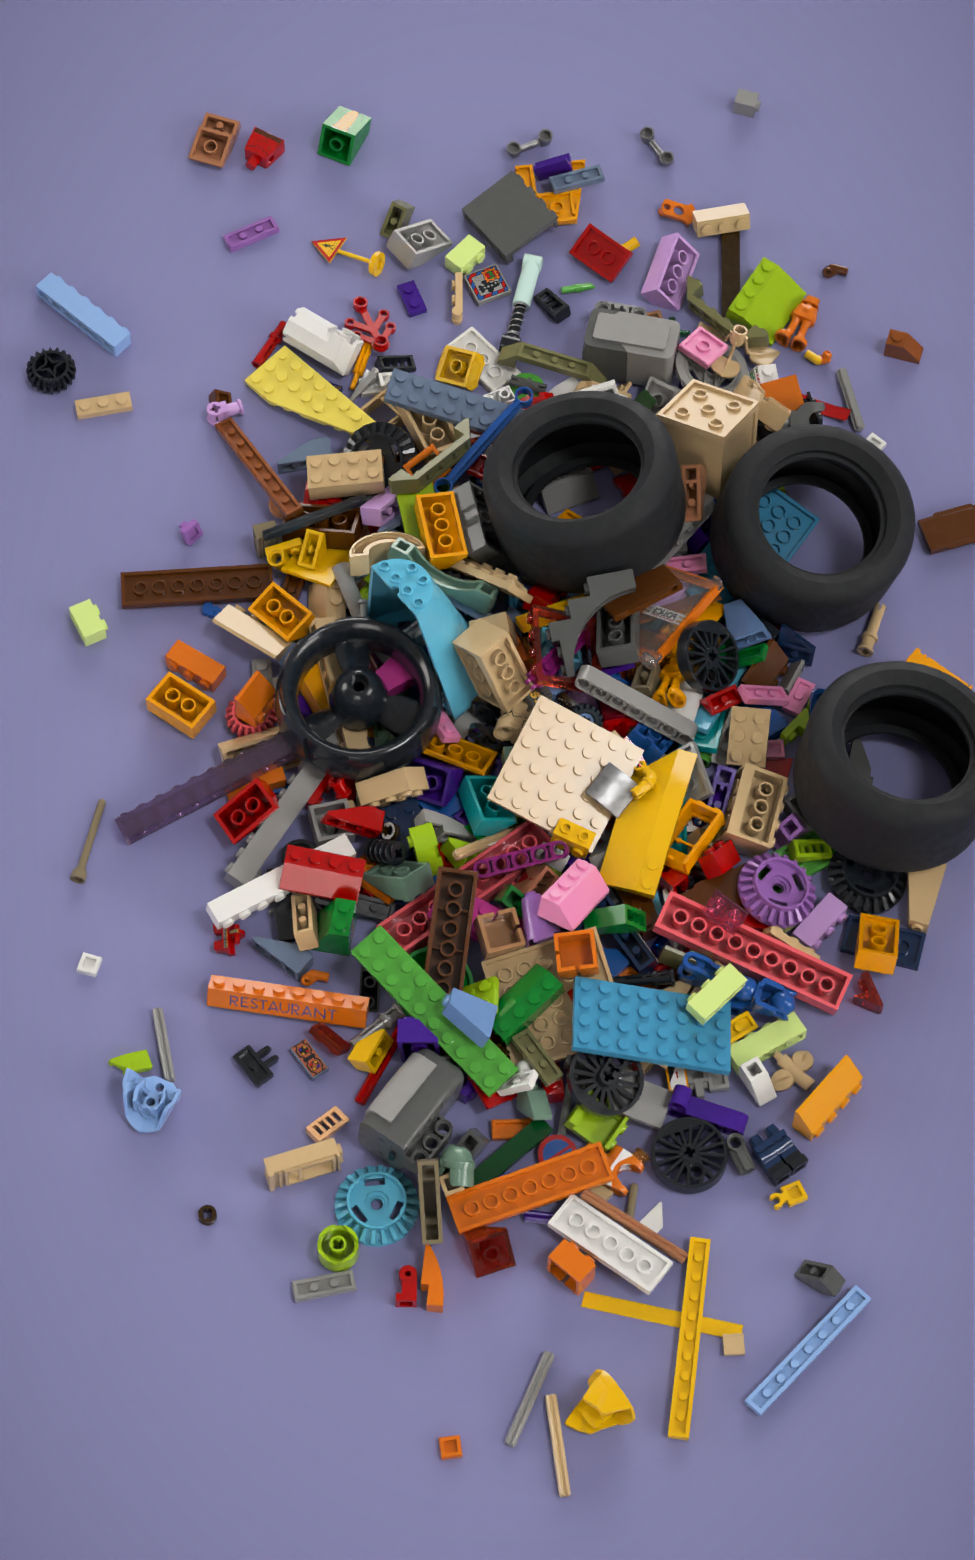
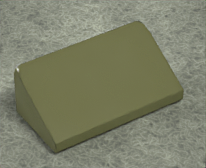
(673, 957)

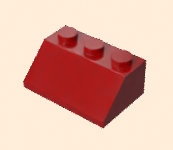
(247, 810)

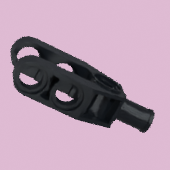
(487, 732)

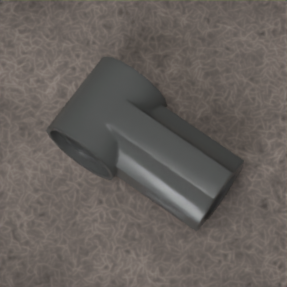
(740, 1155)

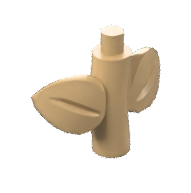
(792, 1071)

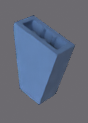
(744, 625)
(470, 1015)

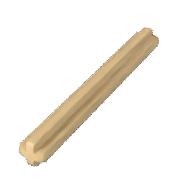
(482, 844)
(557, 1445)

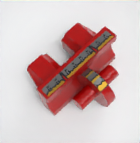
(230, 937)

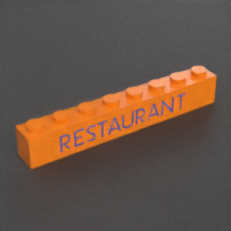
(288, 1001)

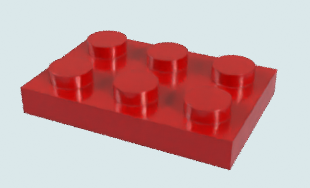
(600, 253)

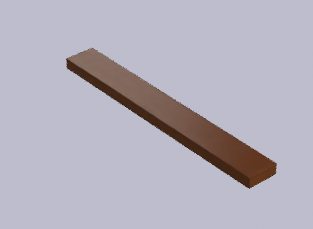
(259, 468)

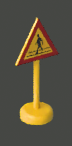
(331, 247)

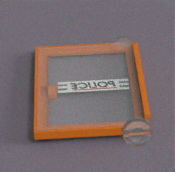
(667, 618)

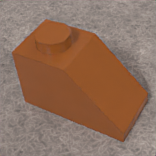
(903, 347)

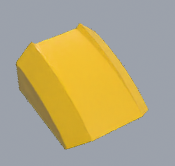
(460, 367)

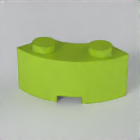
(424, 845)

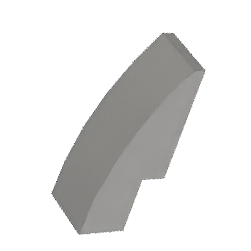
(444, 826)

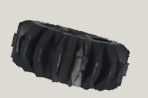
(59, 363)

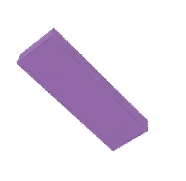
(251, 234)

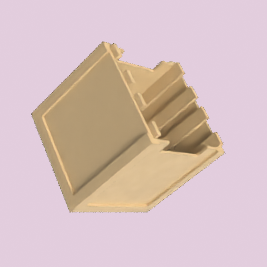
(711, 429)

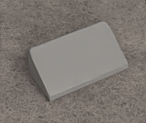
(795, 671)

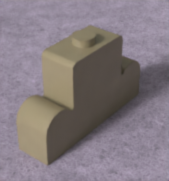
(429, 1201)

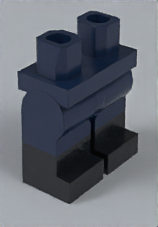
(777, 1155)

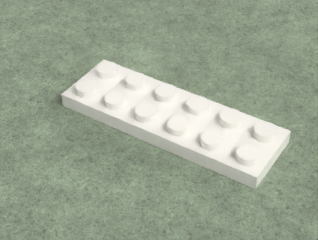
(610, 1244)

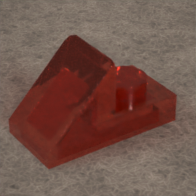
(869, 997)

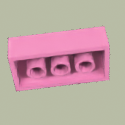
(573, 895)

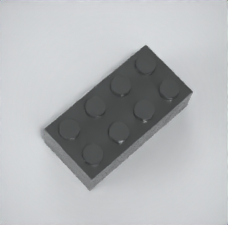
(617, 641)

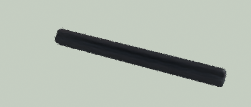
(314, 517)

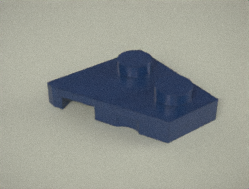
(795, 646)

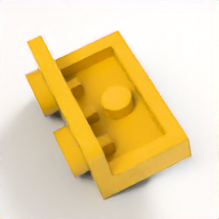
(575, 836)

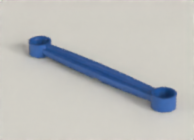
(485, 439)

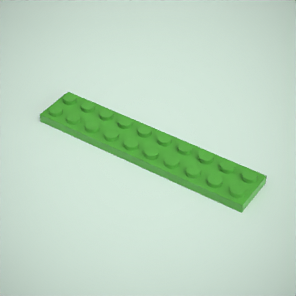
(423, 1000)

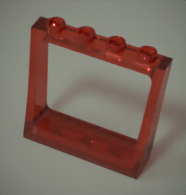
(535, 651)

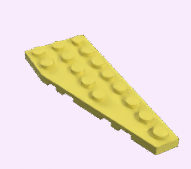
(298, 388)

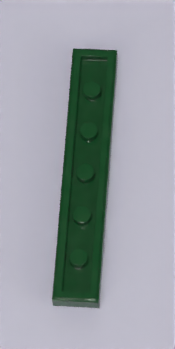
(512, 1151)

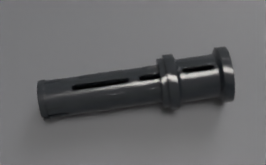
(655, 978)

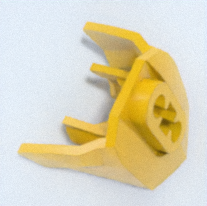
(601, 1406)

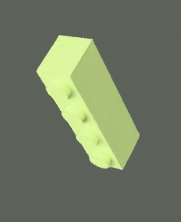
(767, 1041)

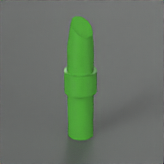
(577, 288)

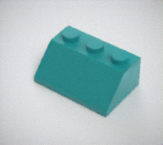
(483, 815)

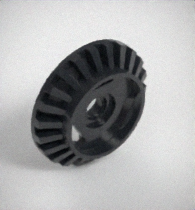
(382, 436)
(843, 879)

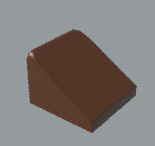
(219, 396)

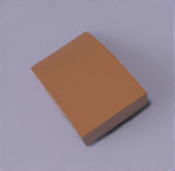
(214, 140)

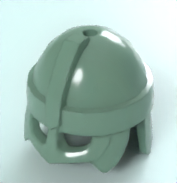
(459, 1163)

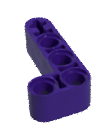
(723, 1118)

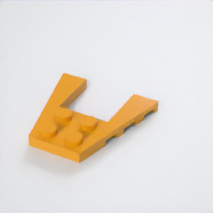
(563, 204)

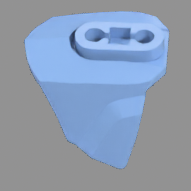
(140, 1094)

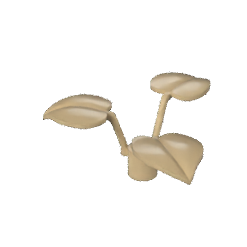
(729, 368)

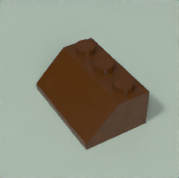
(769, 671)

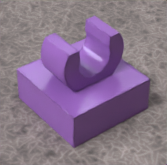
(190, 531)

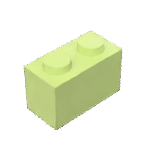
(465, 256)
(87, 622)

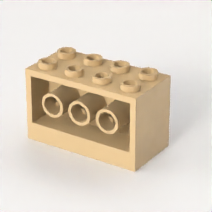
(493, 664)
(754, 810)

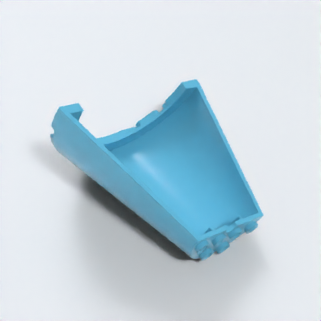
(407, 593)

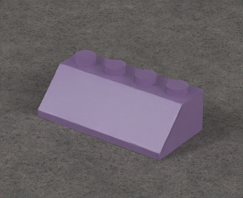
(669, 272)

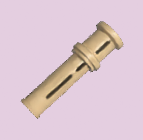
(870, 636)

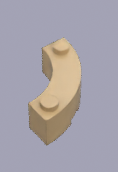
(770, 411)

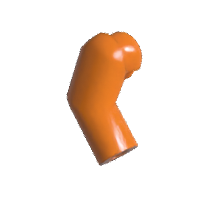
(313, 976)

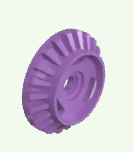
(758, 894)

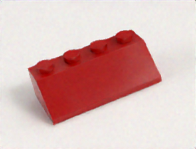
(321, 873)

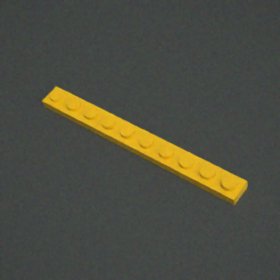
(689, 1339)

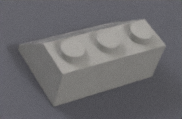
(569, 491)

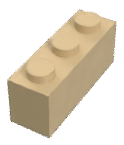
(721, 220)
(304, 921)

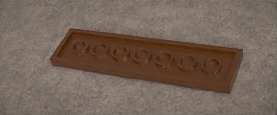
(194, 585)

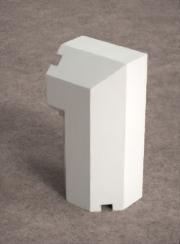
(323, 340)

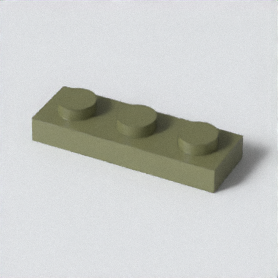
(537, 1057)

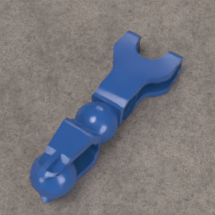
(781, 1003)

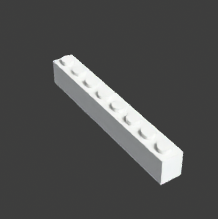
(262, 890)

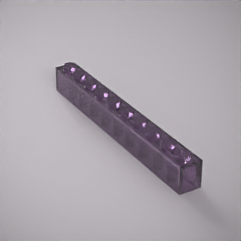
(204, 788)

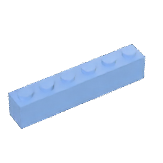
(83, 314)

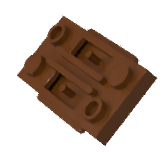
(949, 528)
(650, 588)
(724, 883)

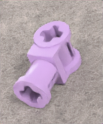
(223, 411)

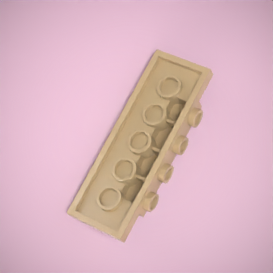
(507, 583)

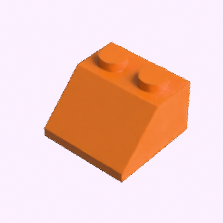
(255, 700)

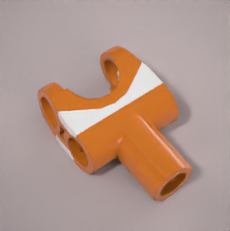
(619, 1161)

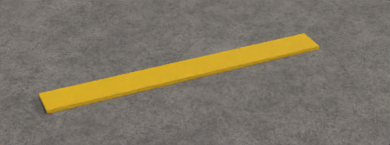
(654, 1314)

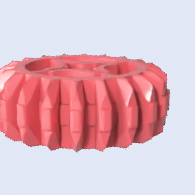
(242, 729)

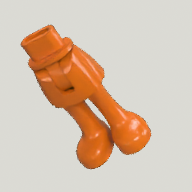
(804, 315)

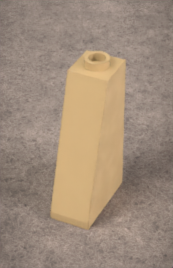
(922, 895)

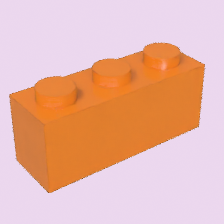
(195, 666)

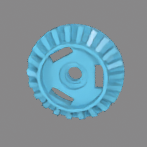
(379, 1228)

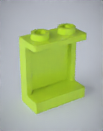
(596, 1128)

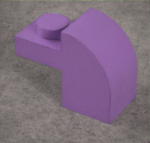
(789, 829)

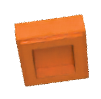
(450, 1447)

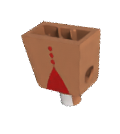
(536, 879)

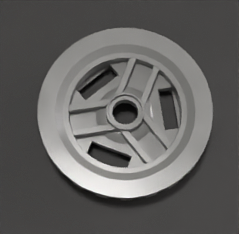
(684, 364)

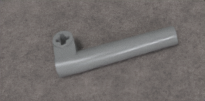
(349, 588)

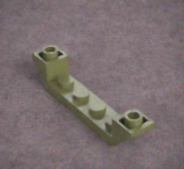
(756, 336)
(549, 360)
(405, 483)

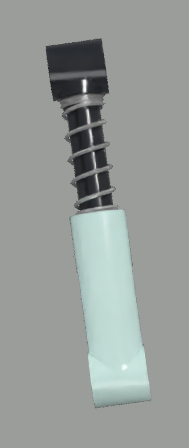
(522, 299)

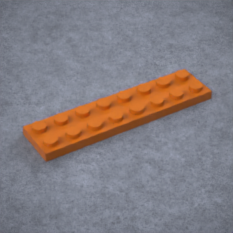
(530, 1188)

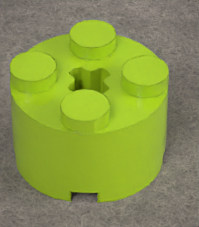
(338, 1259)

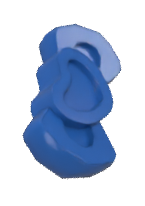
(210, 610)

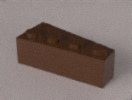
(641, 903)

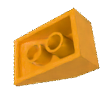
(877, 944)

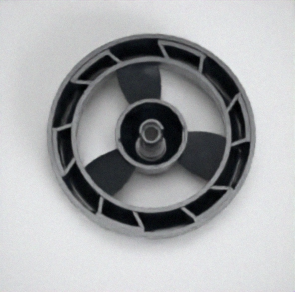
(359, 699)

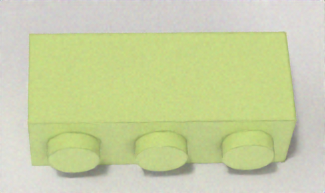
(715, 993)

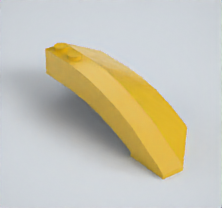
(647, 828)

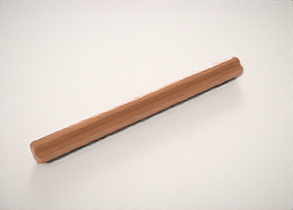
(634, 1225)

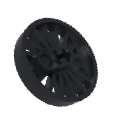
(708, 666)
(606, 1088)
(678, 1155)

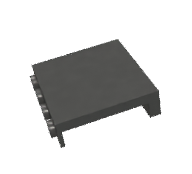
(509, 215)

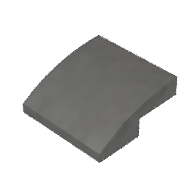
(612, 790)

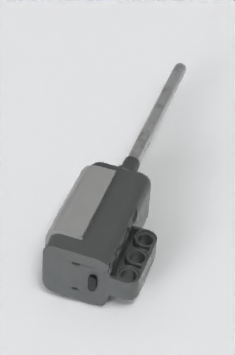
(412, 1111)

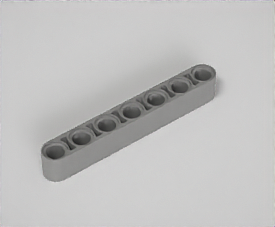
(636, 705)

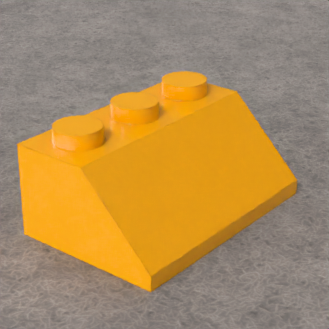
(282, 613)

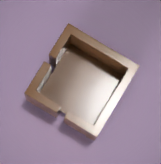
(497, 936)

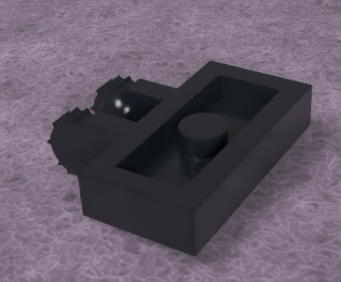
(253, 1066)

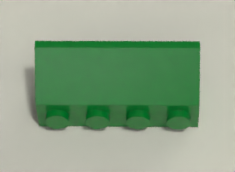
(525, 1002)

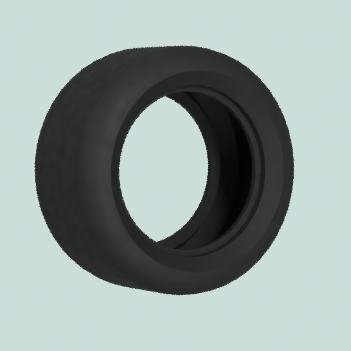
(574, 434)
(849, 470)
(854, 814)

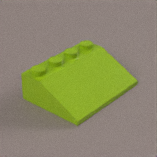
(766, 299)

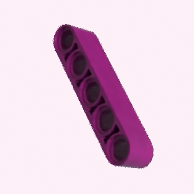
(531, 859)

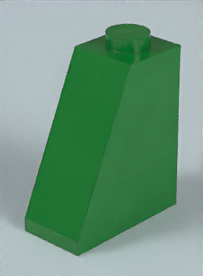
(616, 919)

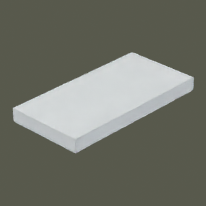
(493, 375)

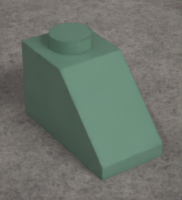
(534, 1104)

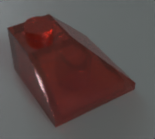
(489, 1249)

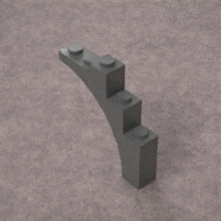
(601, 591)

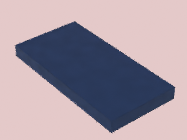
(909, 945)

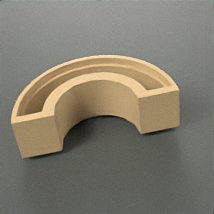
(375, 548)

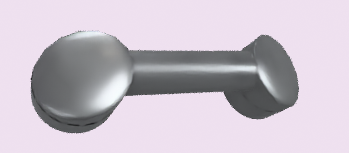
(648, 138)
(544, 139)

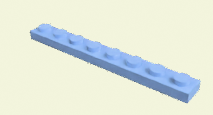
(807, 1350)

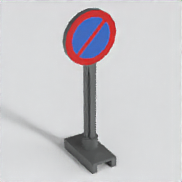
(560, 1144)

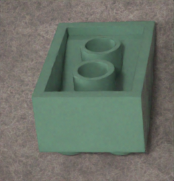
(401, 881)

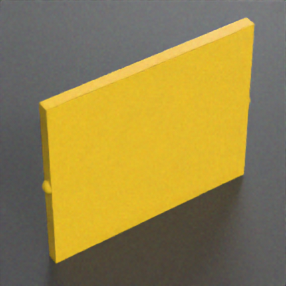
(323, 574)

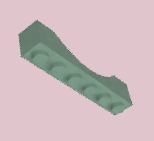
(475, 594)

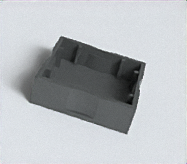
(478, 545)

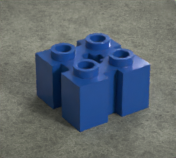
(650, 741)

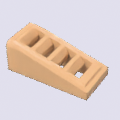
(311, 1129)

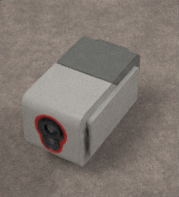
(630, 344)

